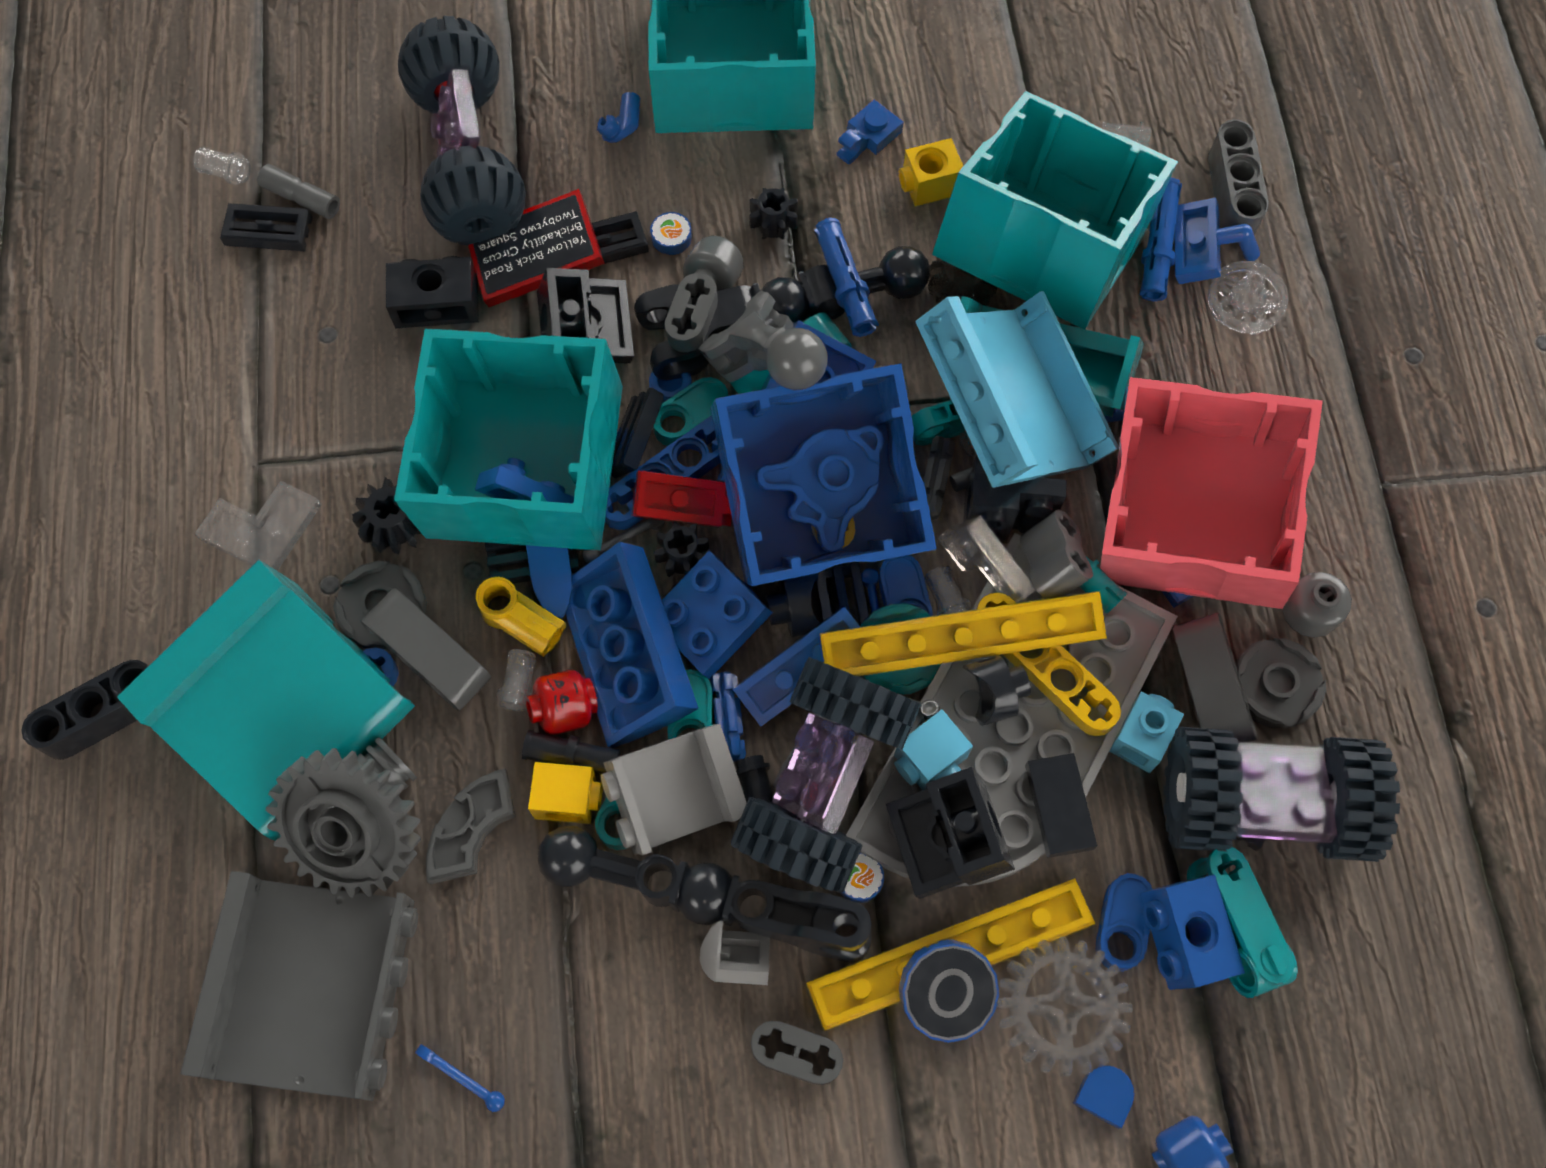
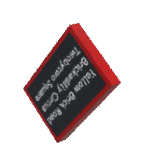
(546, 237)

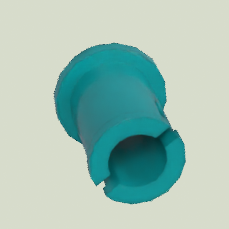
(1110, 592)

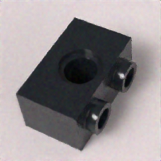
(451, 303)

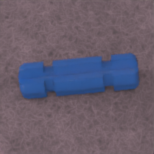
(728, 712)

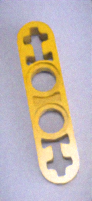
(1055, 658)

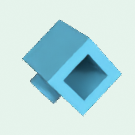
(1147, 731)
(932, 751)

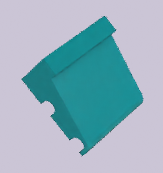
(260, 689)

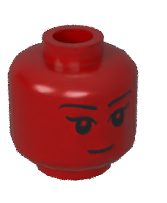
(562, 702)

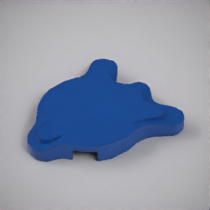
(830, 479)

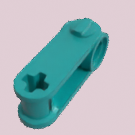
(1261, 946)

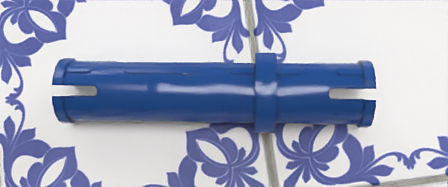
(1159, 255)
(851, 291)

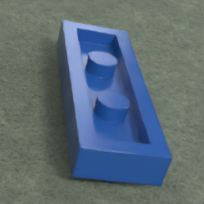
(771, 686)

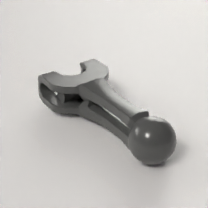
(767, 342)

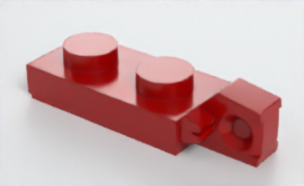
(681, 499)

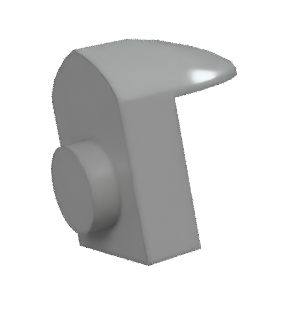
(735, 956)

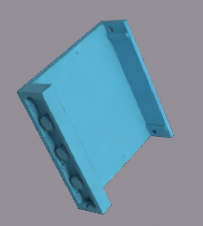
(1017, 389)

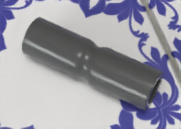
(301, 192)

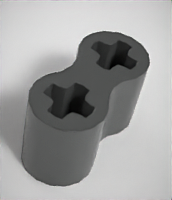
(1056, 556)

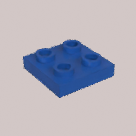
(712, 614)

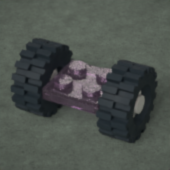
(822, 776)
(1281, 792)

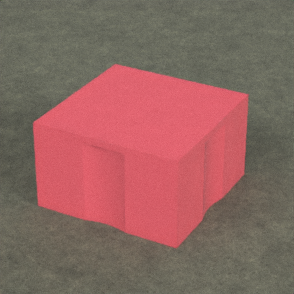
(1211, 492)

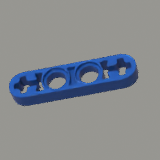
(665, 463)

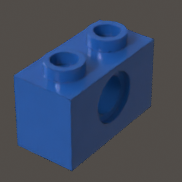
(1212, 947)

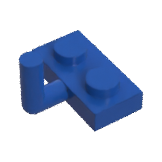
(1199, 241)
(510, 482)

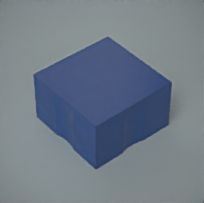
(768, 429)

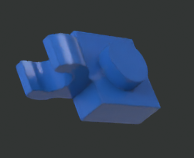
(869, 129)

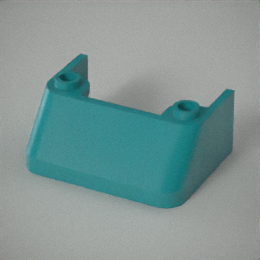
(1103, 358)

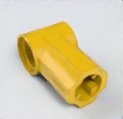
(521, 617)

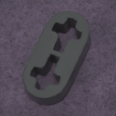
(683, 310)
(800, 1040)

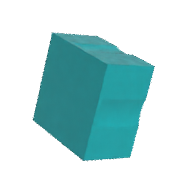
(731, 65)
(1052, 207)
(505, 399)

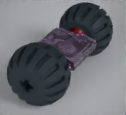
(468, 188)

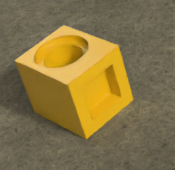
(935, 158)
(564, 793)

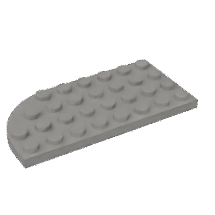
(1041, 730)

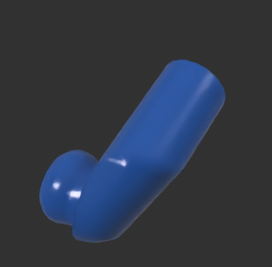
(624, 124)

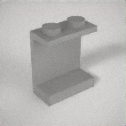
(674, 788)

